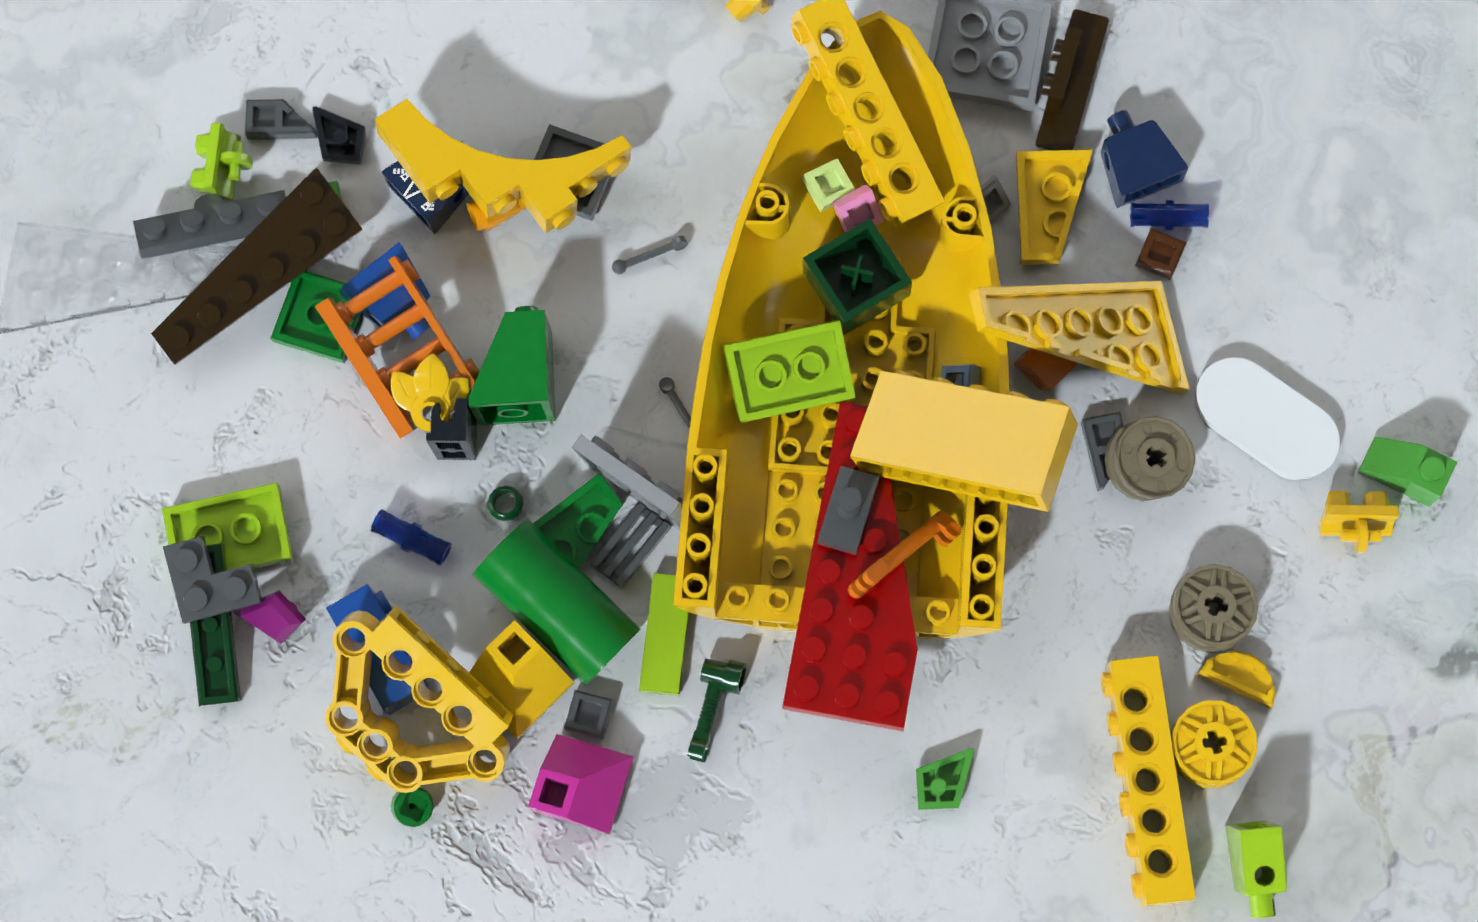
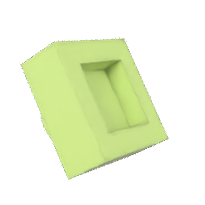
(827, 184)

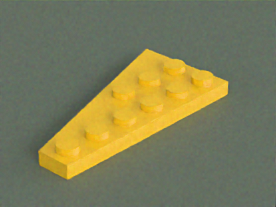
(1100, 325)

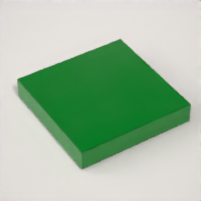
(301, 323)

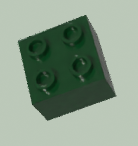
(857, 276)

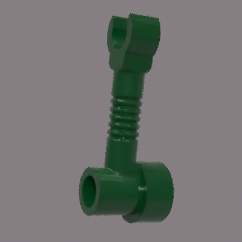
(720, 678)

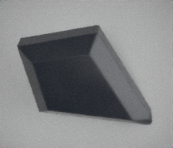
(338, 137)

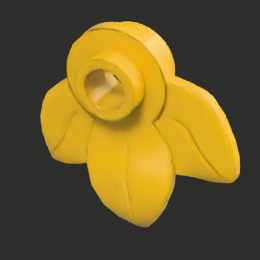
(426, 388)

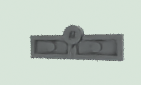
(204, 225)

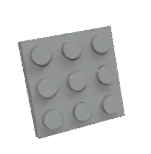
(991, 49)
(630, 478)

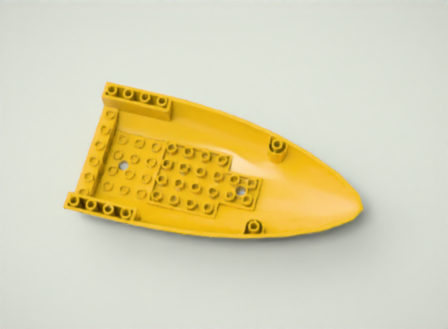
(761, 482)

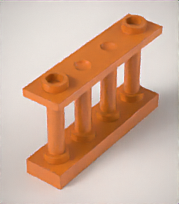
(360, 348)

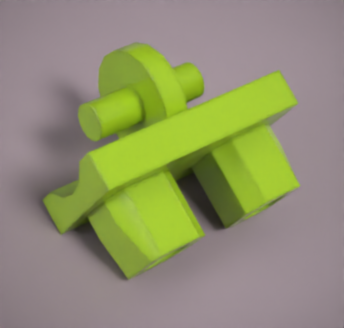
(223, 162)

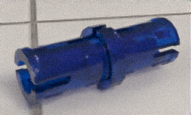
(1169, 215)
(411, 537)

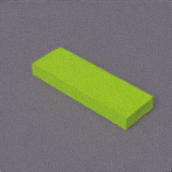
(663, 640)

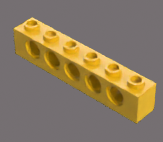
(870, 89)
(1144, 678)

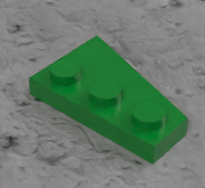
(581, 519)

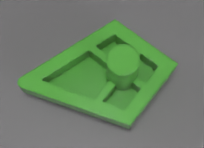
(943, 781)

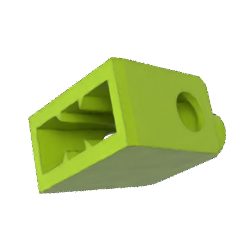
(1252, 847)

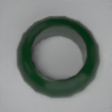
(505, 490)

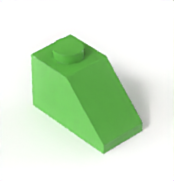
(1408, 468)

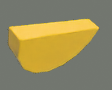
(1242, 675)

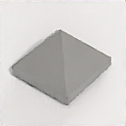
(994, 197)

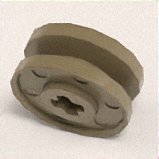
(1171, 461)
(1235, 603)

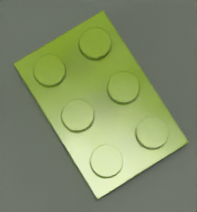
(789, 371)
(245, 521)

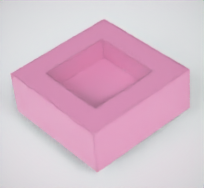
(857, 208)

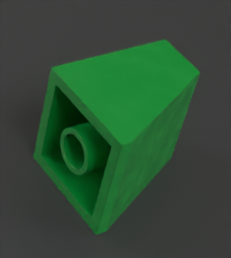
(517, 372)

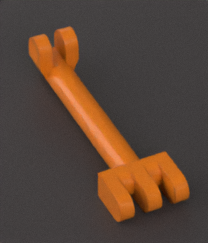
(939, 526)

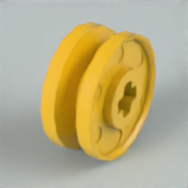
(1223, 724)

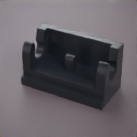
(456, 437)

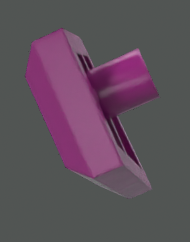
(274, 616)

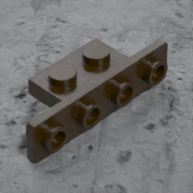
(1072, 80)

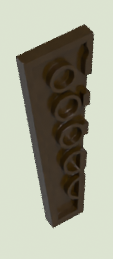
(279, 250)

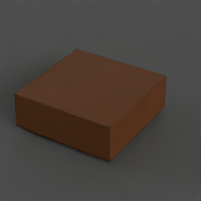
(1160, 254)

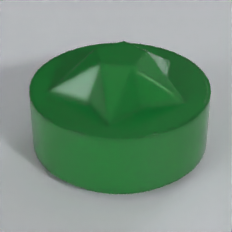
(412, 807)

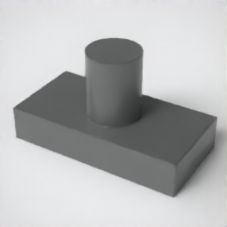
(848, 510)

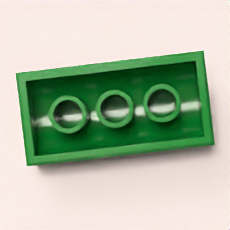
(556, 601)

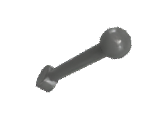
(677, 243)
(667, 386)

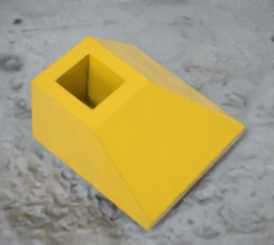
(520, 677)

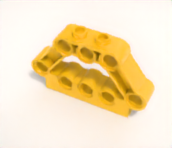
(429, 660)

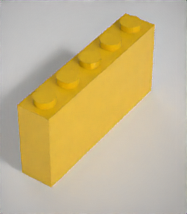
(965, 439)

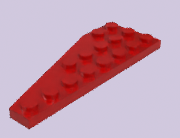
(848, 652)

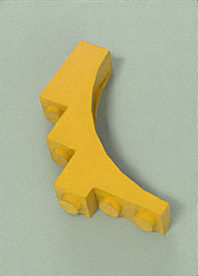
(493, 181)

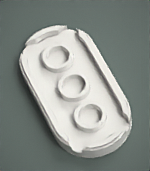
(1267, 419)

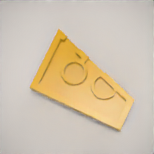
(1047, 201)

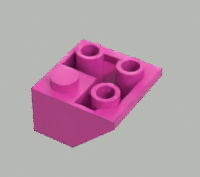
(581, 783)

